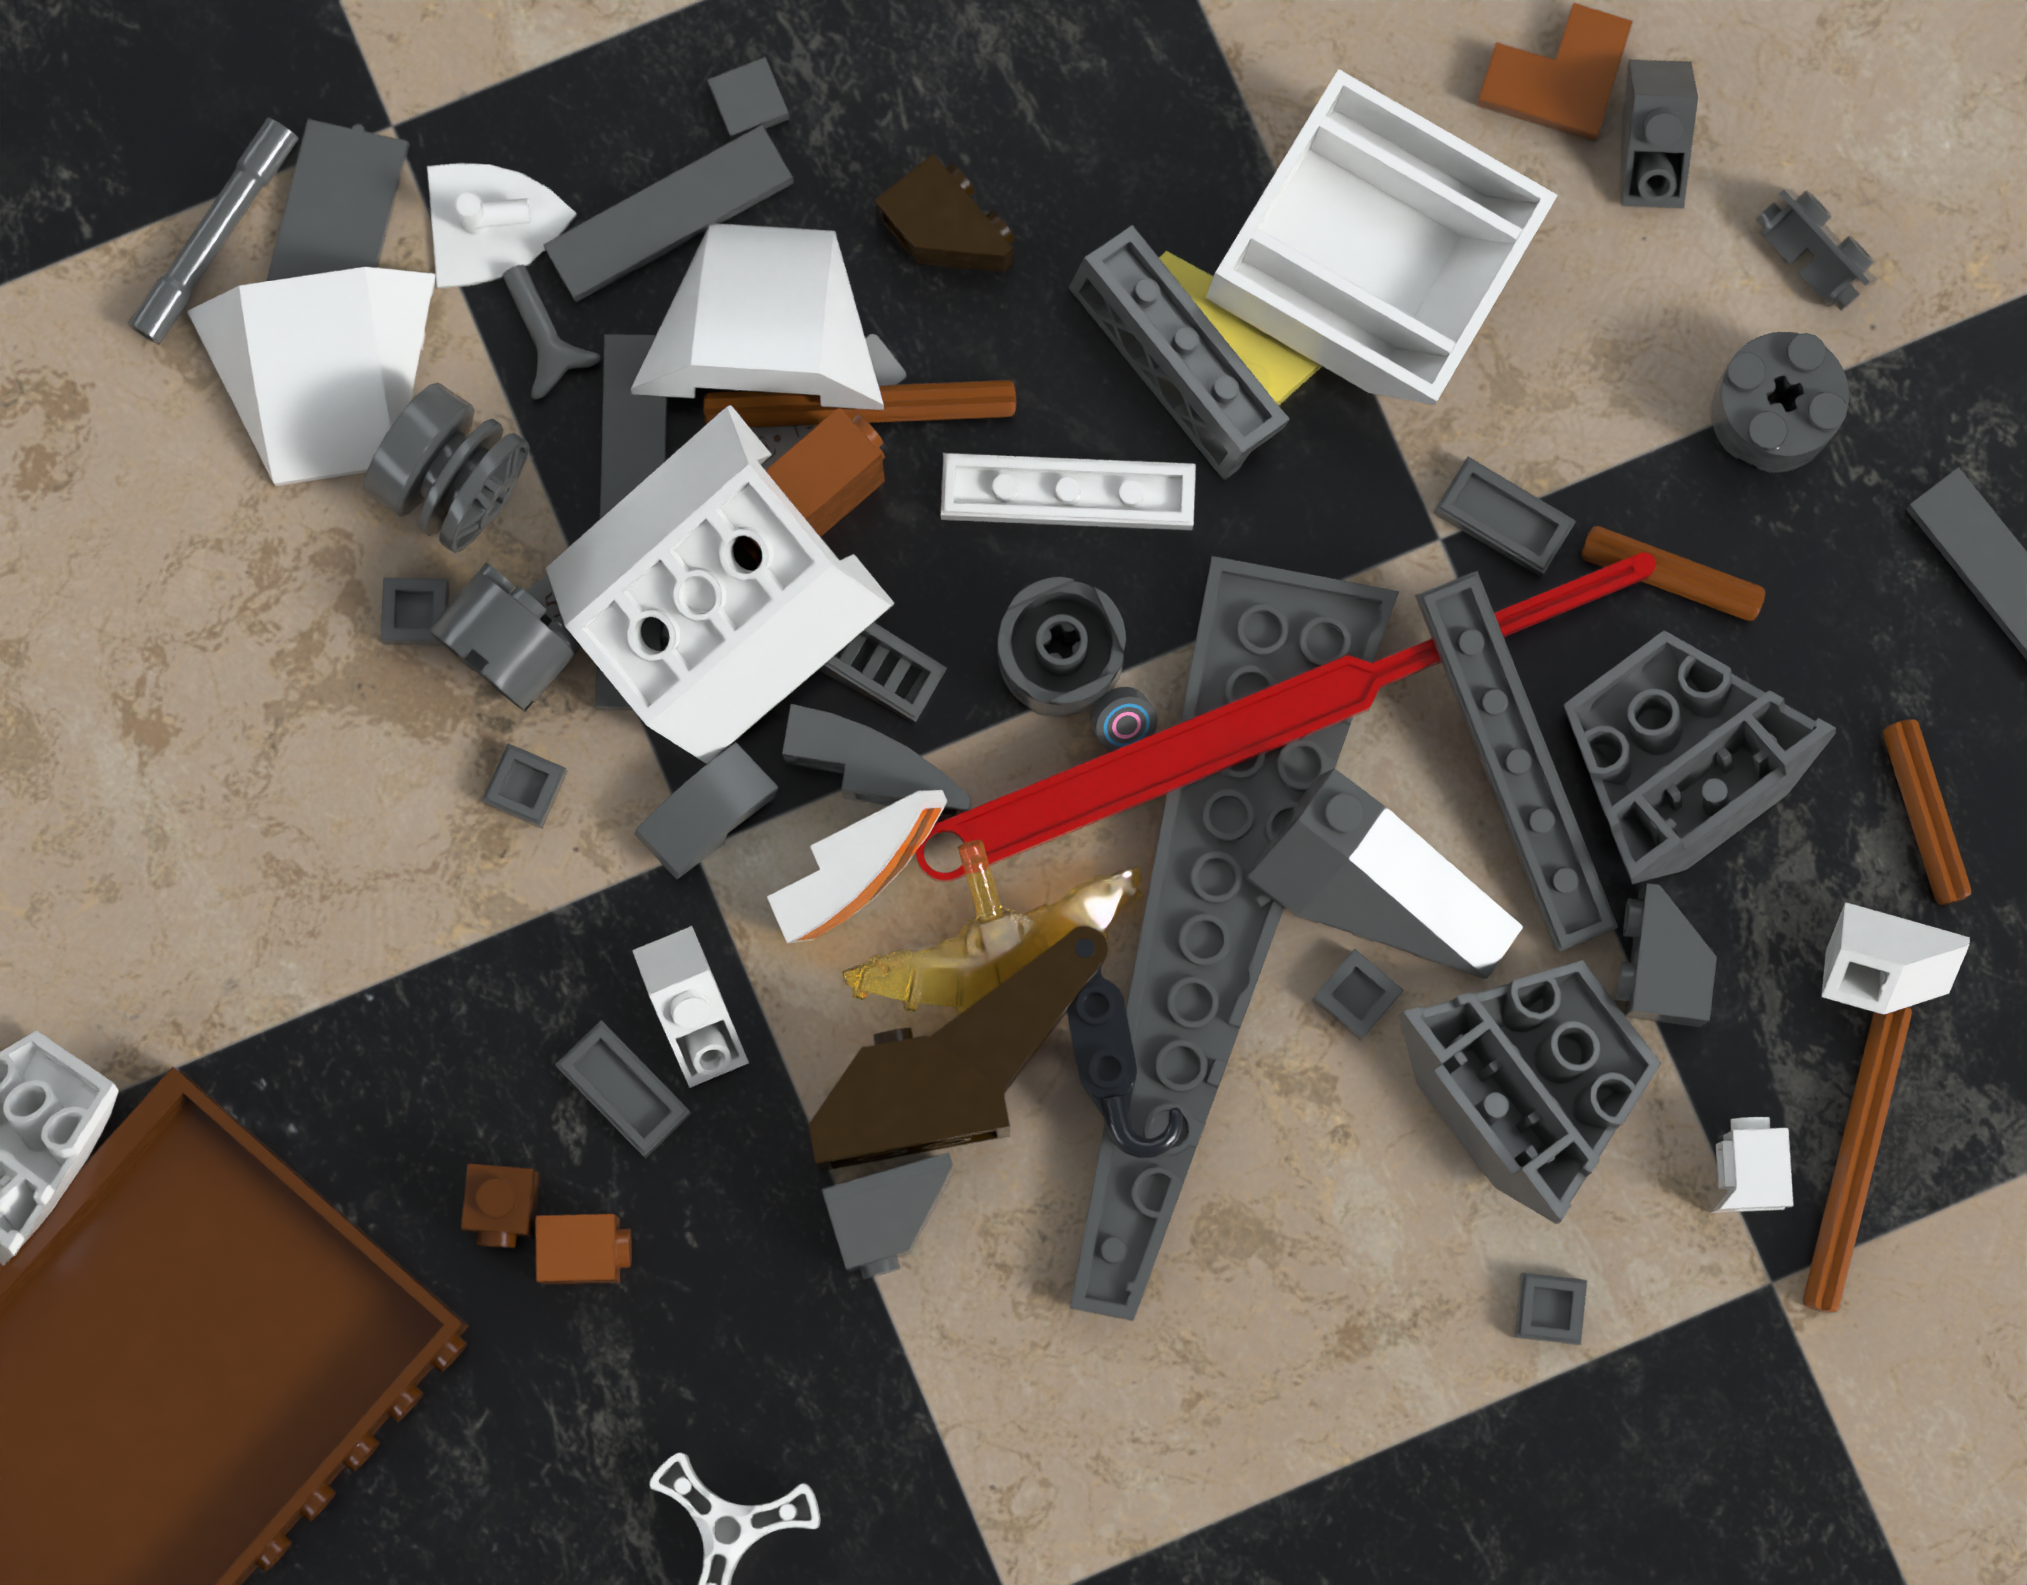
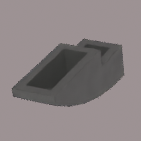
(872, 763)

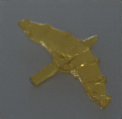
(992, 943)

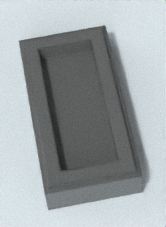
(1504, 517)
(623, 1089)

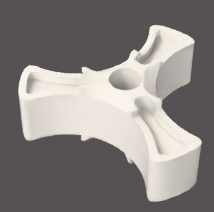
(727, 1526)

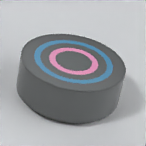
(1122, 718)

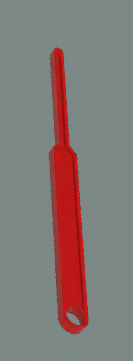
(1230, 734)

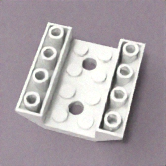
(733, 632)

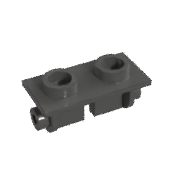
(1835, 263)

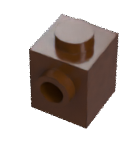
(500, 1204)

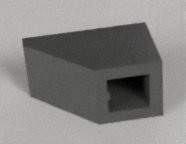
(1657, 133)
(1669, 963)

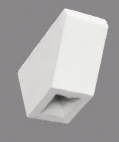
(1889, 961)
(690, 1006)

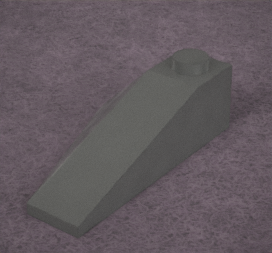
(1368, 873)

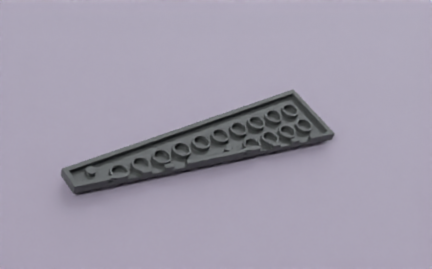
(1202, 919)

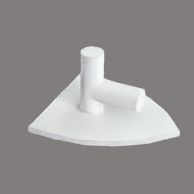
(489, 221)

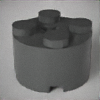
(1794, 369)
(1076, 614)
(505, 637)

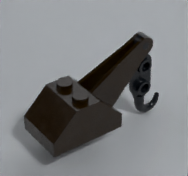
(951, 1086)

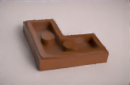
(1562, 91)

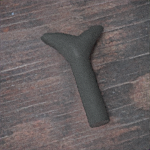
(553, 354)

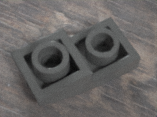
(705, 810)

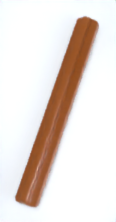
(900, 403)
(1856, 1160)

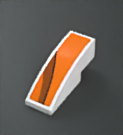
(855, 866)

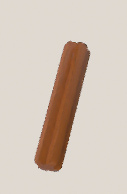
(1678, 574)
(1927, 811)

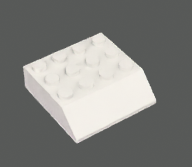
(1379, 244)

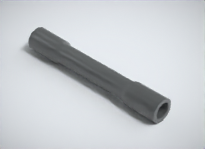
(174, 288)

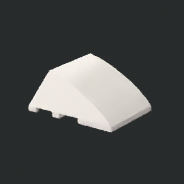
(764, 317)
(319, 364)
(48, 1127)

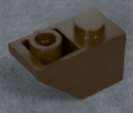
(941, 224)

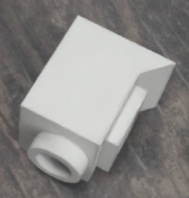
(1754, 1167)

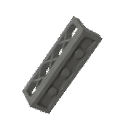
(1177, 351)

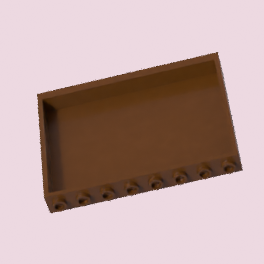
(194, 1356)

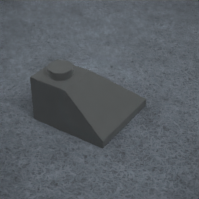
(886, 1213)

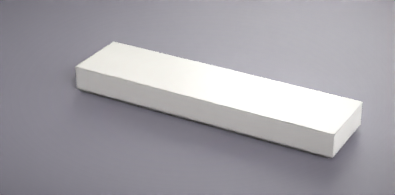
(1068, 491)

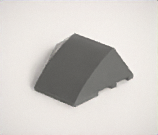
(1686, 753)
(1531, 1079)

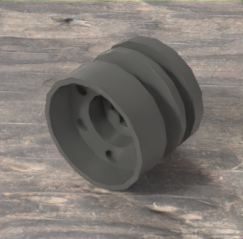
(437, 461)

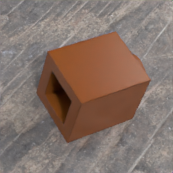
(581, 1249)

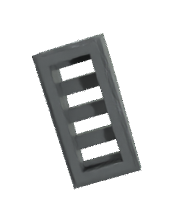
(863, 682)

